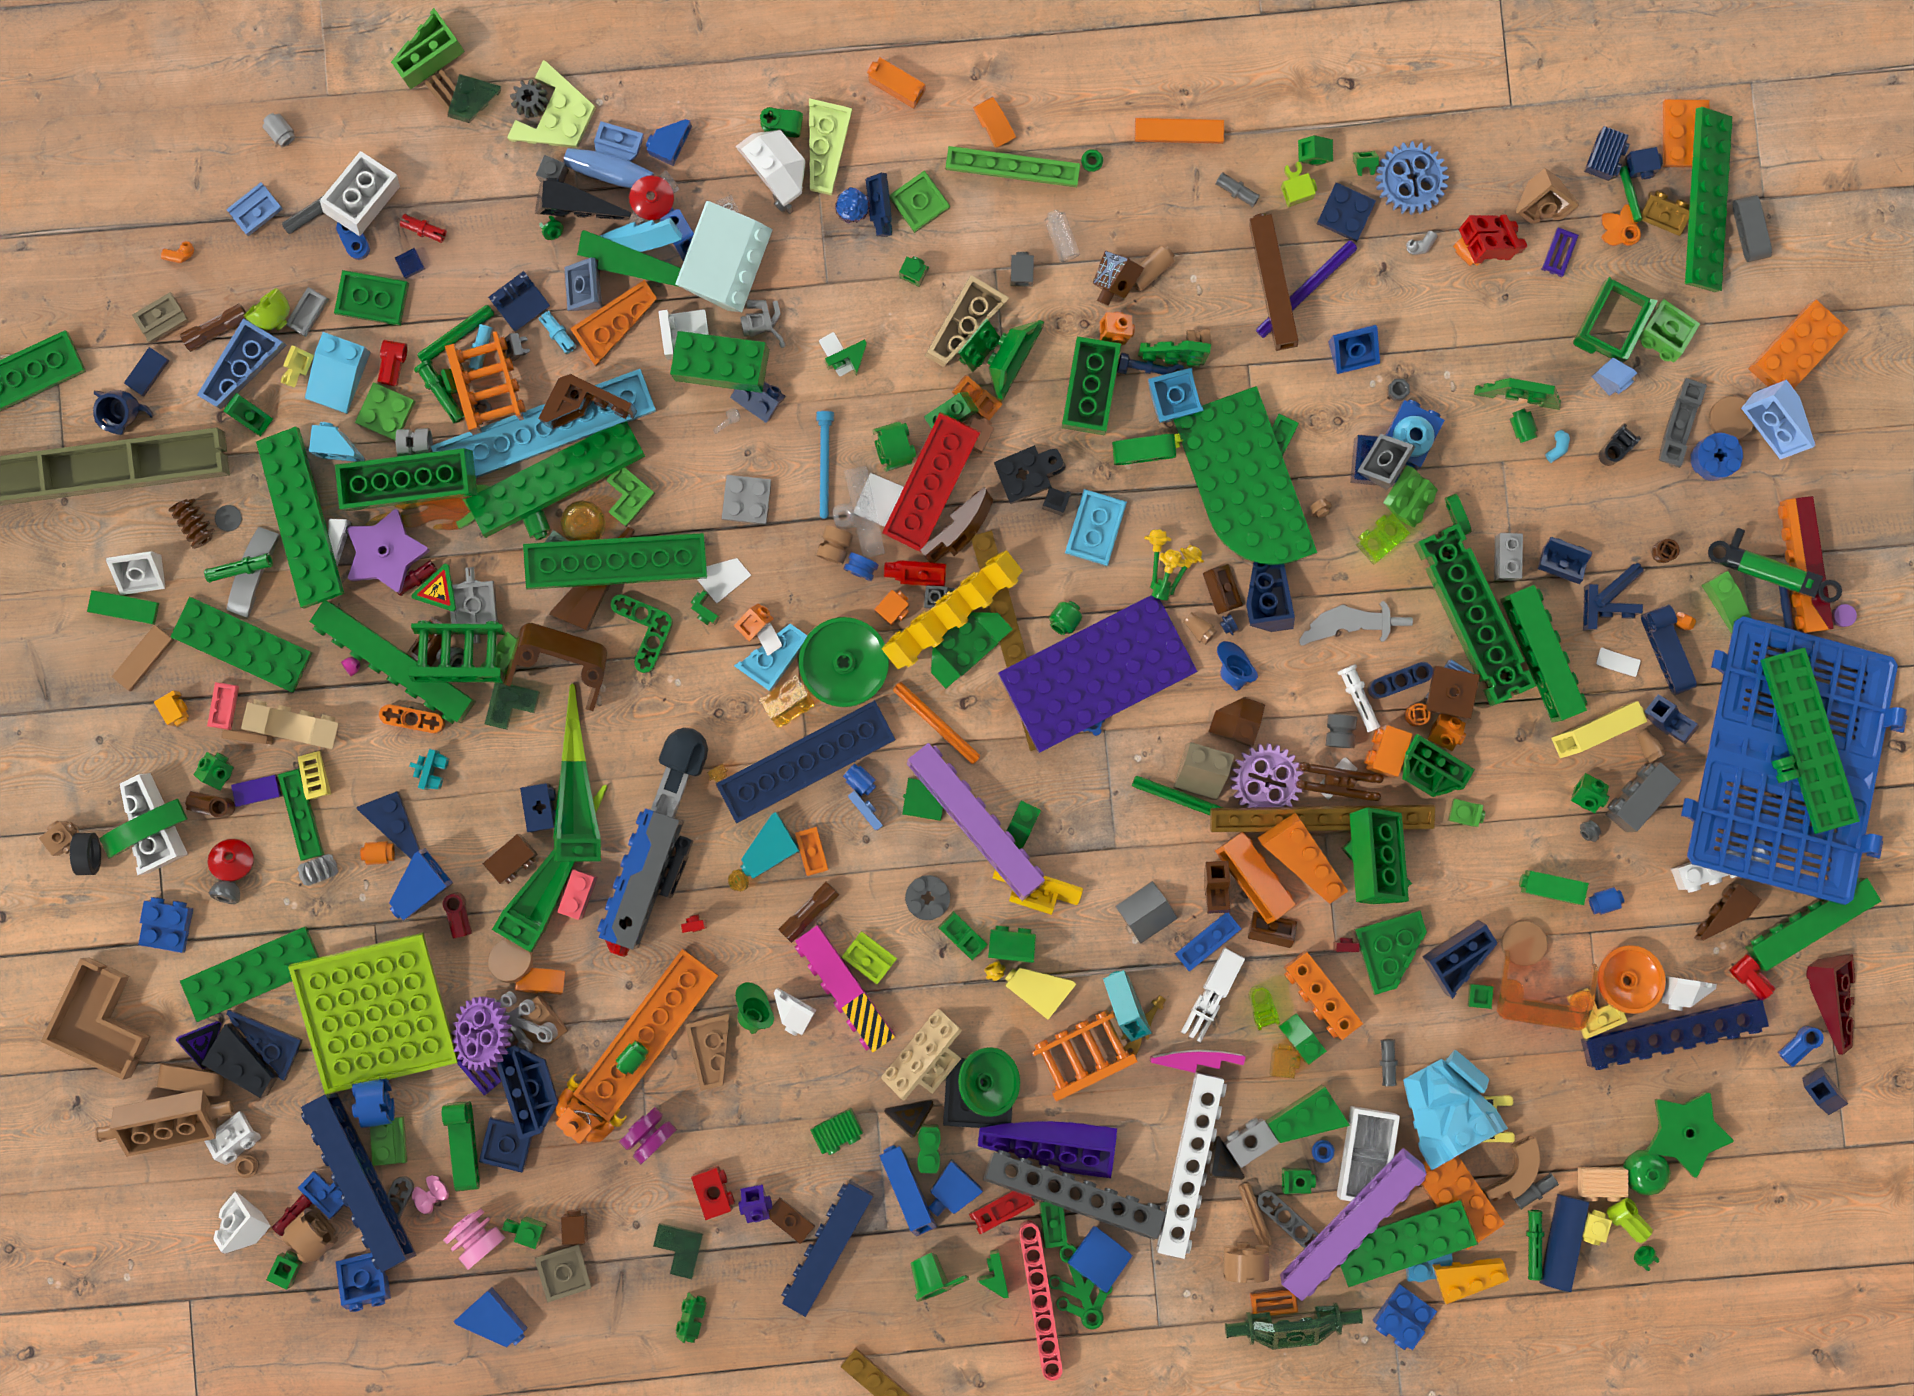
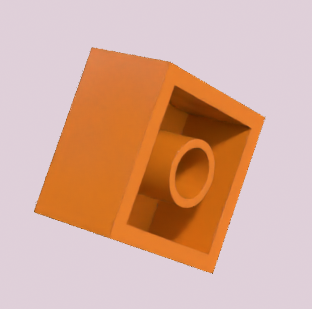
(1388, 751)

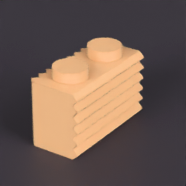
(1602, 1182)

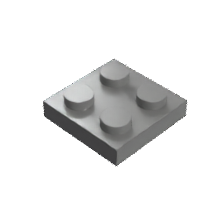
(746, 499)

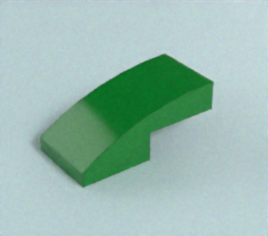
(962, 935)

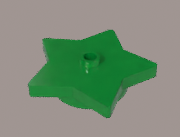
(1671, 1136)

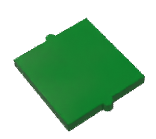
(920, 801)

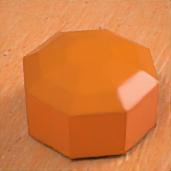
(1685, 621)

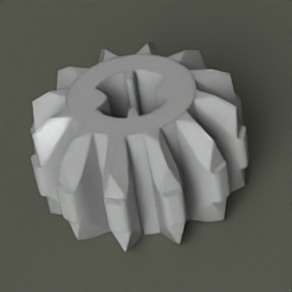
(317, 869)

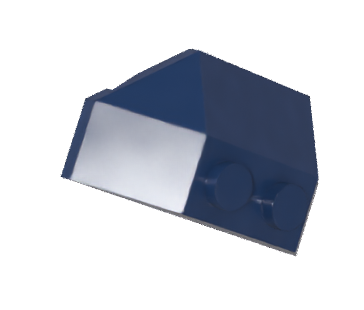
(527, 1090)

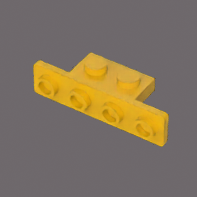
(1046, 895)

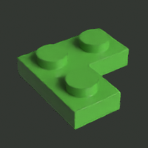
(634, 495)

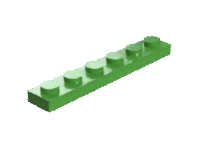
(1012, 166)

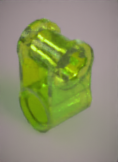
(1264, 1011)

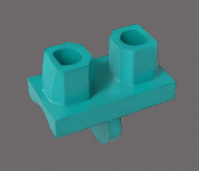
(427, 779)

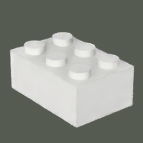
(359, 193)

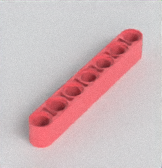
(1040, 1311)

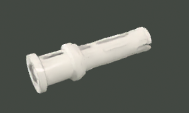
(1355, 688)

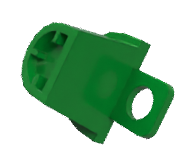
(930, 1277)

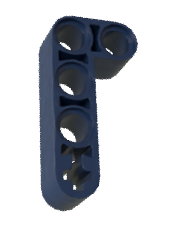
(1668, 649)

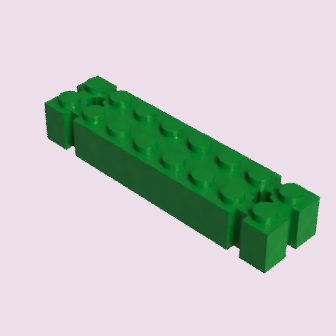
(1475, 614)

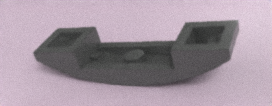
(1681, 422)

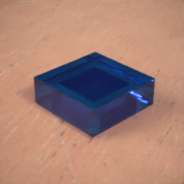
(409, 263)

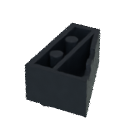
(240, 1063)

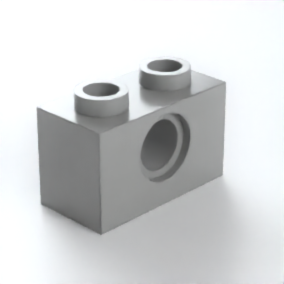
(1508, 557)
(1264, 1141)

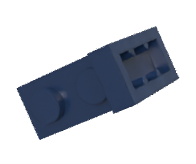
(1591, 610)

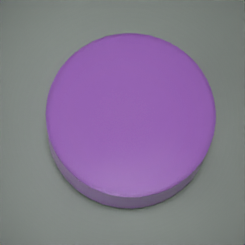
(1844, 615)

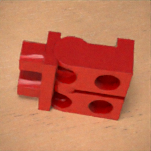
(1491, 237)

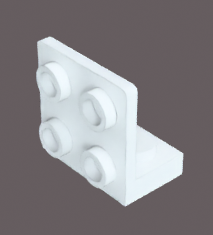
(686, 321)

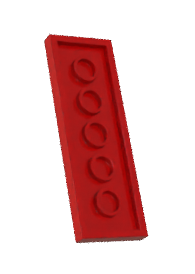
(931, 482)

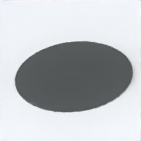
(228, 518)

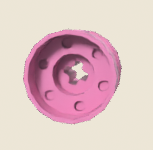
(473, 1238)

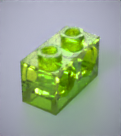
(1385, 541)

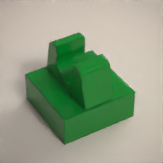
(1365, 159)

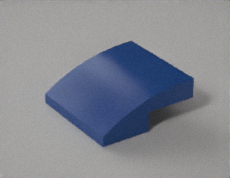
(1100, 1259)

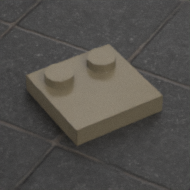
(563, 1273)

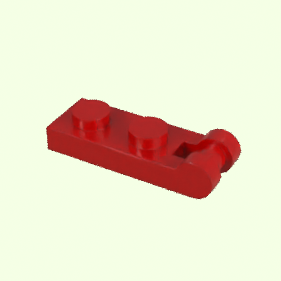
(1001, 1210)

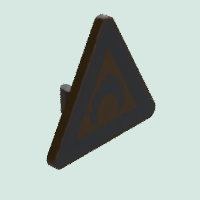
(910, 1116)
(1223, 1163)

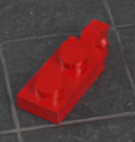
(916, 572)

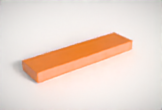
(1179, 130)

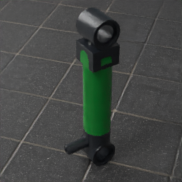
(1772, 571)

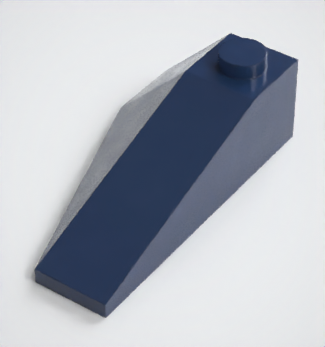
(1269, 598)

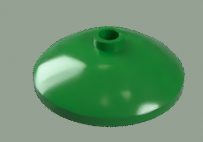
(999, 1079)

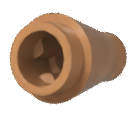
(1200, 628)
(1650, 746)

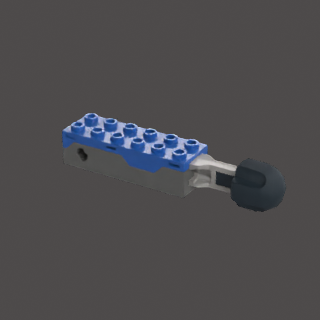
(652, 844)

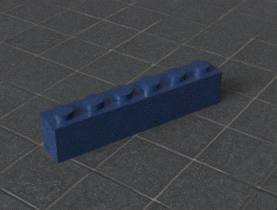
(827, 1248)

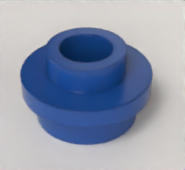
(1323, 1158)

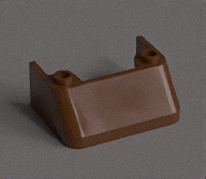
(540, 639)

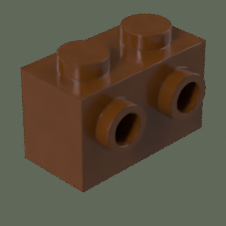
(510, 859)

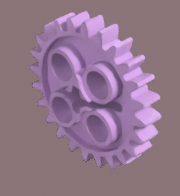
(1273, 760)

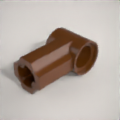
(209, 804)

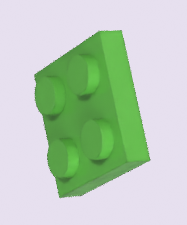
(384, 411)

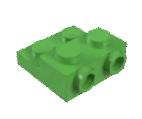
(1668, 331)
(1410, 497)

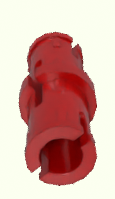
(423, 228)

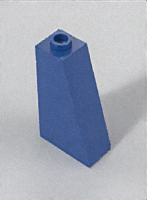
(907, 1191)

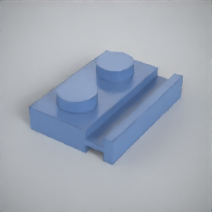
(254, 209)

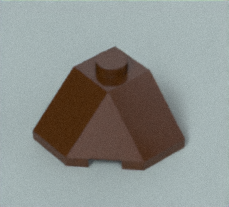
(1238, 721)

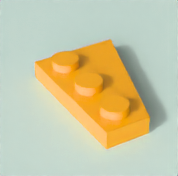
(1467, 1279)

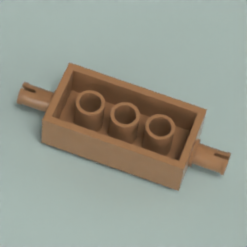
(164, 1122)

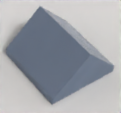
(583, 285)

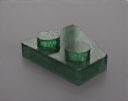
(471, 97)

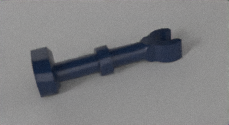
(1125, 363)

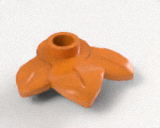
(1617, 227)

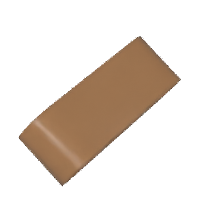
(190, 1079)

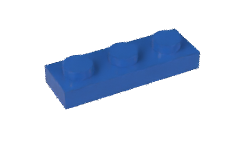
(1207, 941)

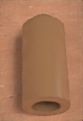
(1154, 266)

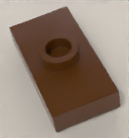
(790, 1220)

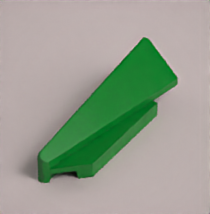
(626, 261)

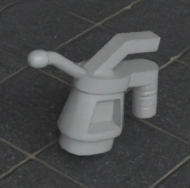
(758, 323)

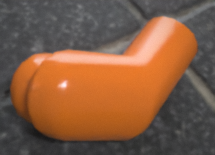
(182, 254)

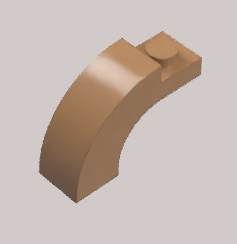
(1522, 1174)

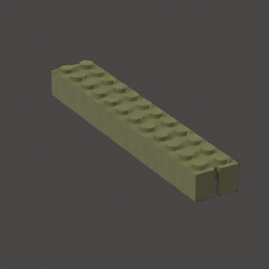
(113, 466)

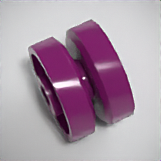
(647, 1135)

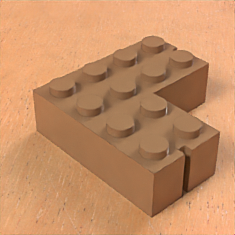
(84, 1021)

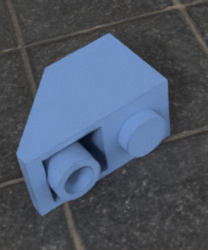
(1614, 376)

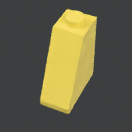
(1039, 989)

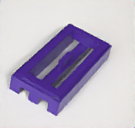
(1553, 269)
(477, 1082)

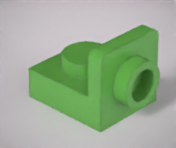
(1466, 813)

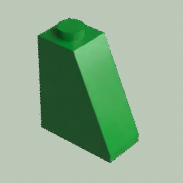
(1553, 887)

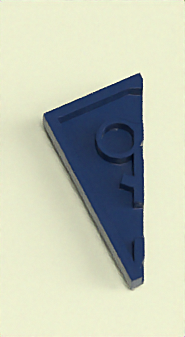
(392, 820)
(274, 1045)

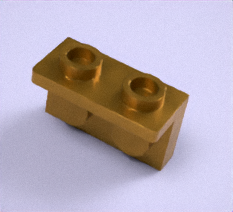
(1665, 212)

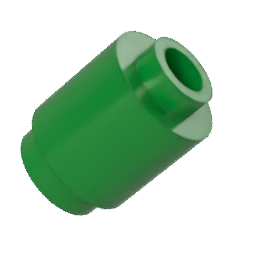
(1524, 425)
(537, 525)
(631, 1058)

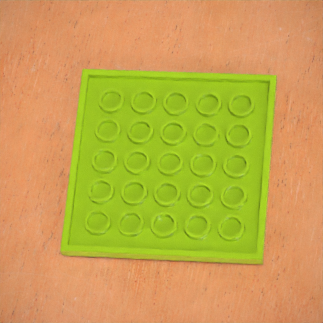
(373, 1013)

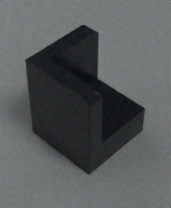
(1056, 501)

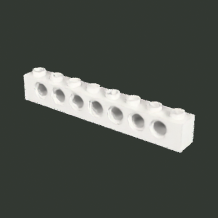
(1167, 1243)

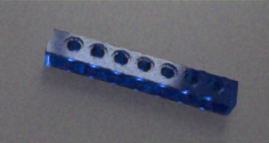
(1751, 1009)

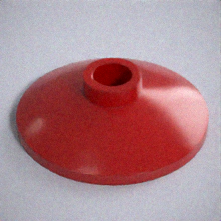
(655, 208)
(234, 868)

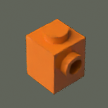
(893, 607)

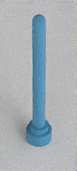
(824, 420)

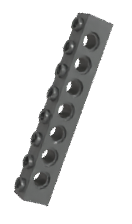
(1148, 1228)

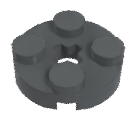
(938, 891)

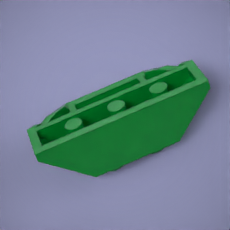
(1011, 356)
(1434, 769)

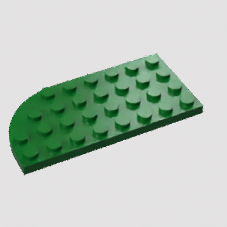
(1245, 480)

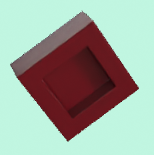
(1346, 945)

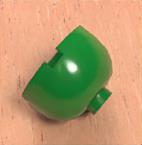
(1647, 1172)

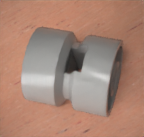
(421, 439)

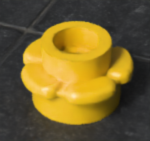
(995, 971)

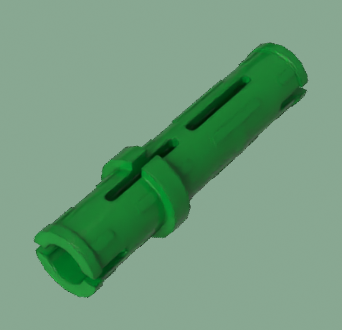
(247, 565)
(1535, 1244)

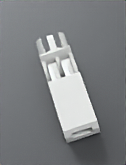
(1219, 983)

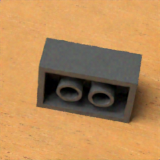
(1642, 796)

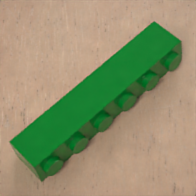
(1809, 926)

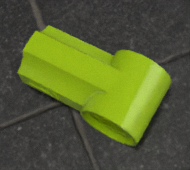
(1626, 1214)

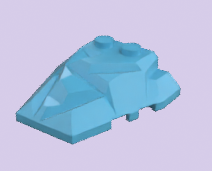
(1448, 1113)

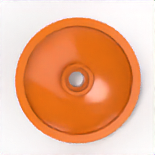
(1644, 975)

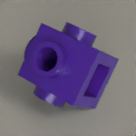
(755, 1204)

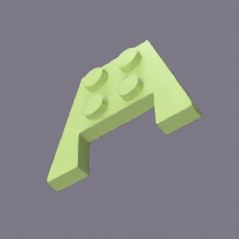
(564, 117)

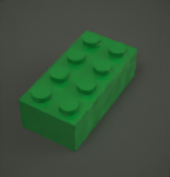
(720, 361)
(1091, 386)

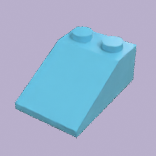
(336, 372)

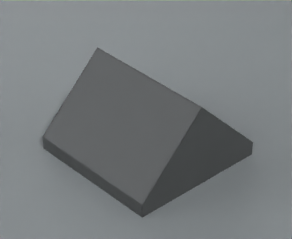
(1386, 460)
(1146, 912)

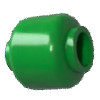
(1065, 617)

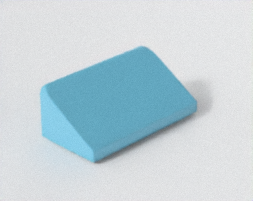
(1468, 1071)

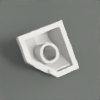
(1685, 992)
(793, 1012)
(240, 1224)

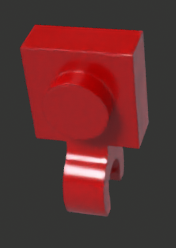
(693, 924)

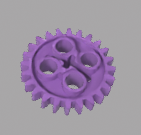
(481, 1033)

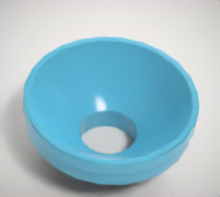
(1402, 433)

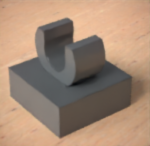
(514, 346)

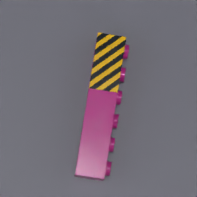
(845, 989)

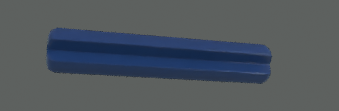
(1619, 585)

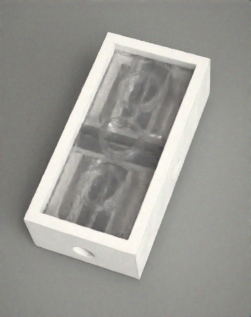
(1367, 1149)

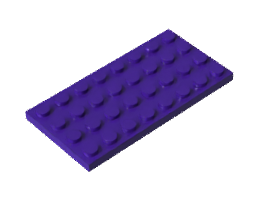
(1097, 672)

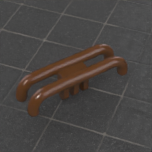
(1339, 781)

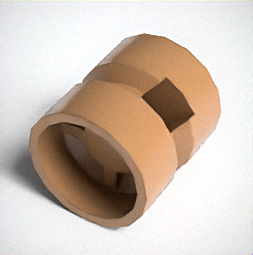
(834, 545)

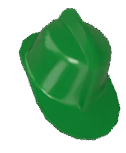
(753, 1008)

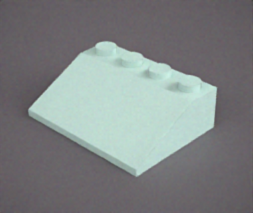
(724, 257)

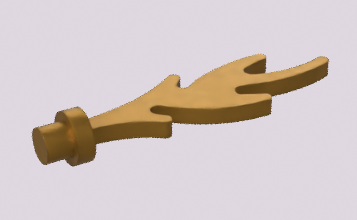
(1135, 1045)

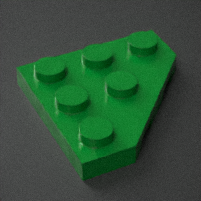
(1187, 352)
(1389, 949)

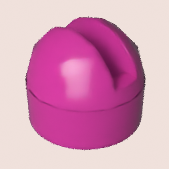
(351, 665)

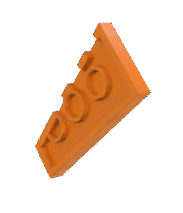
(611, 322)

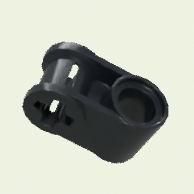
(1621, 443)

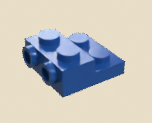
(165, 925)
(361, 1283)
(1404, 1317)

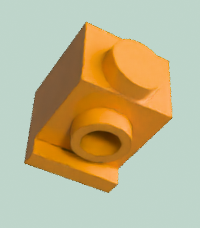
(172, 709)

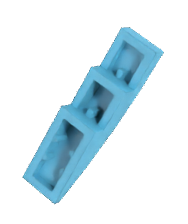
(646, 235)

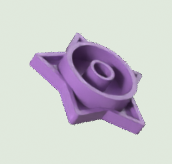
(400, 553)

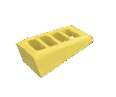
(325, 789)

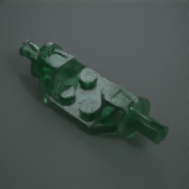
(1297, 1333)

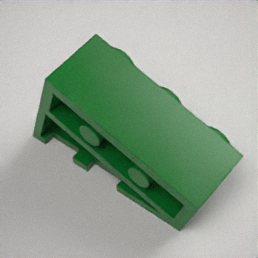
(1307, 1116)

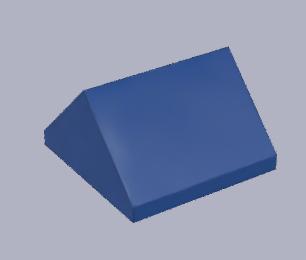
(1355, 349)

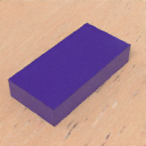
(256, 790)

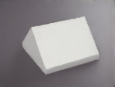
(137, 572)

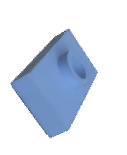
(866, 810)

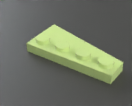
(826, 143)

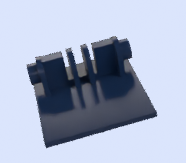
(519, 301)

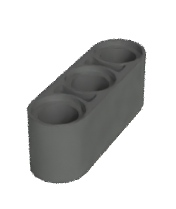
(1752, 228)

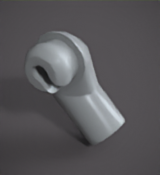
(1422, 246)

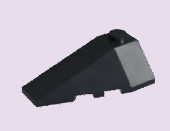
(562, 199)

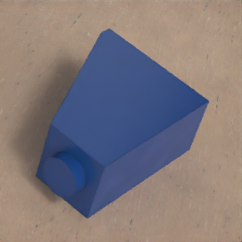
(492, 1320)

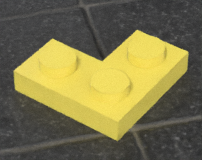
(1602, 1019)

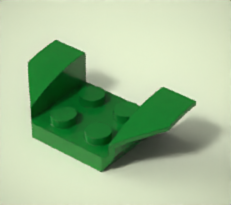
(967, 646)

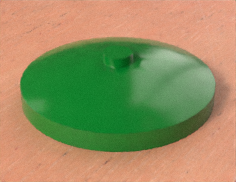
(843, 662)

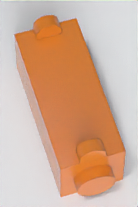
(896, 82)

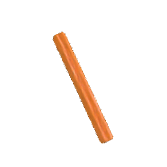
(936, 723)

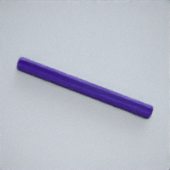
(1313, 282)

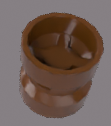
(1661, 553)

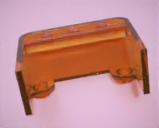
(1514, 1007)

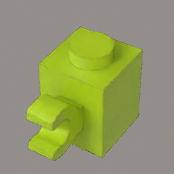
(1298, 188)

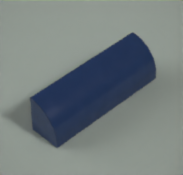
(1564, 1242)

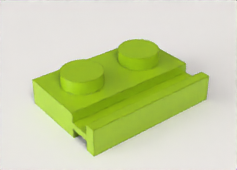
(869, 957)

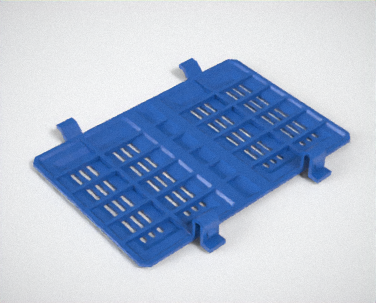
(1747, 743)

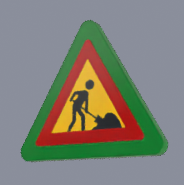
(437, 590)

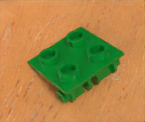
(979, 345)

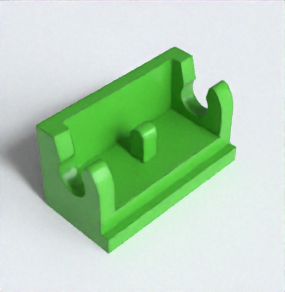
(504, 652)

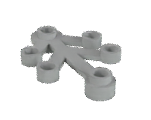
(544, 1033)

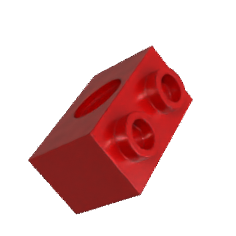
(713, 1206)

